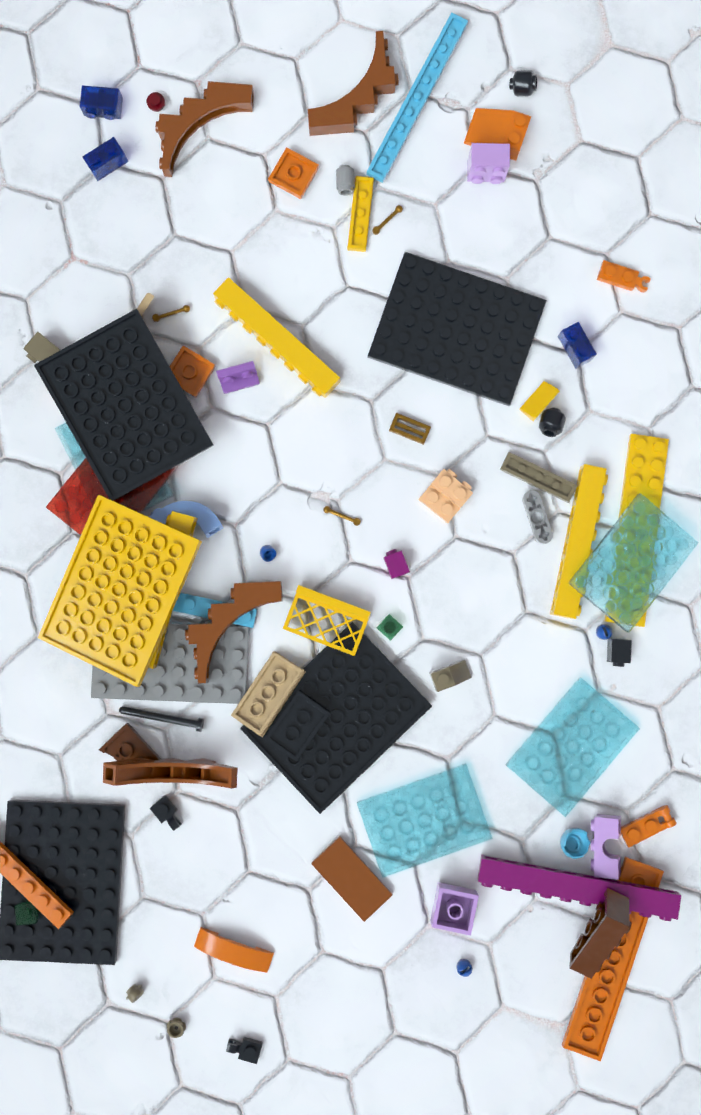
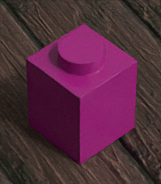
(395, 563)

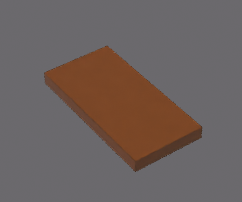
(351, 878)

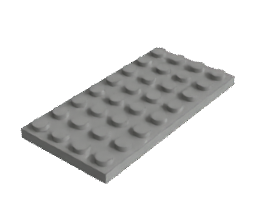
(174, 673)

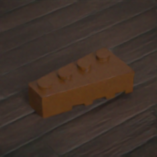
(601, 934)

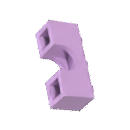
(605, 864)

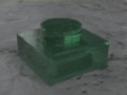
(389, 627)
(26, 913)

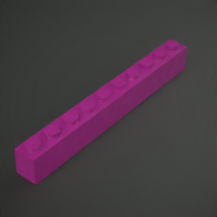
(576, 886)

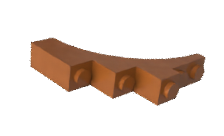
(218, 100)
(342, 114)
(206, 636)
(169, 771)

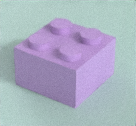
(488, 163)
(454, 908)

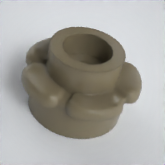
(134, 993)
(176, 1033)

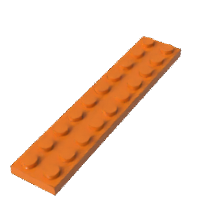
(602, 994)

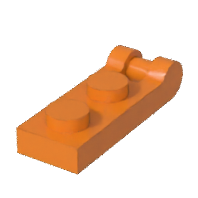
(647, 826)

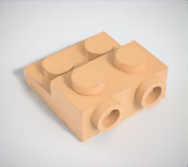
(446, 495)

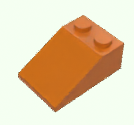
(499, 128)

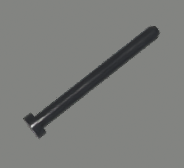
(163, 717)

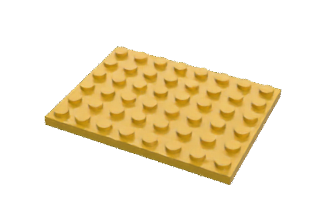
(119, 590)

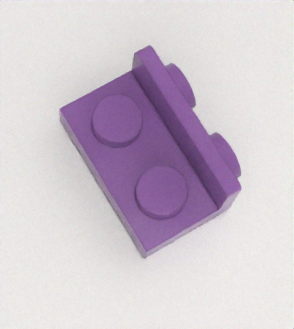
(238, 377)

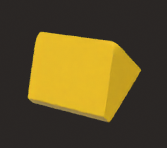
(539, 400)

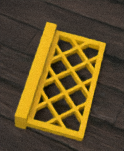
(332, 604)

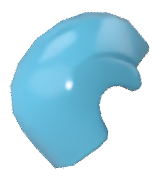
(574, 843)

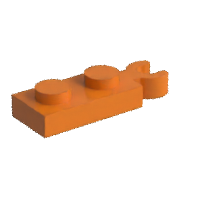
(621, 277)

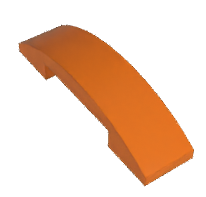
(233, 952)

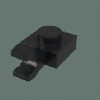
(165, 810)
(248, 1049)

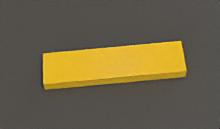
(360, 214)

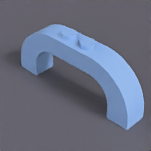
(206, 518)

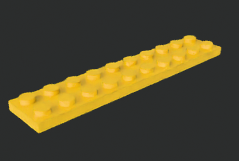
(643, 475)

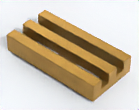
(407, 435)

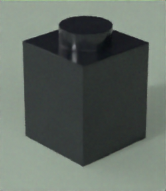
(619, 651)

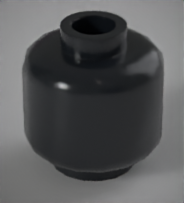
(523, 83)
(552, 422)

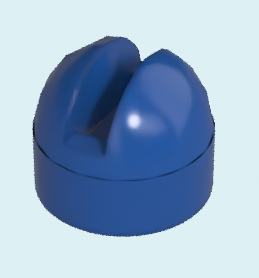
(267, 553)
(601, 634)
(463, 964)

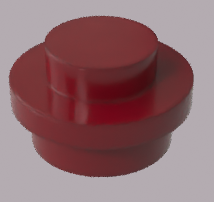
(155, 101)

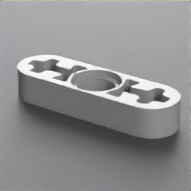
(527, 505)

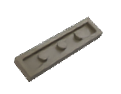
(538, 477)

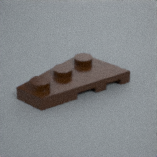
(128, 745)

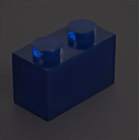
(101, 102)
(105, 159)
(577, 345)

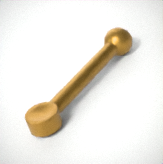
(376, 230)
(156, 318)
(356, 521)

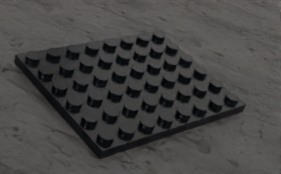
(457, 329)
(124, 405)
(368, 711)
(79, 857)

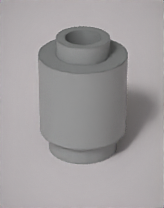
(345, 180)

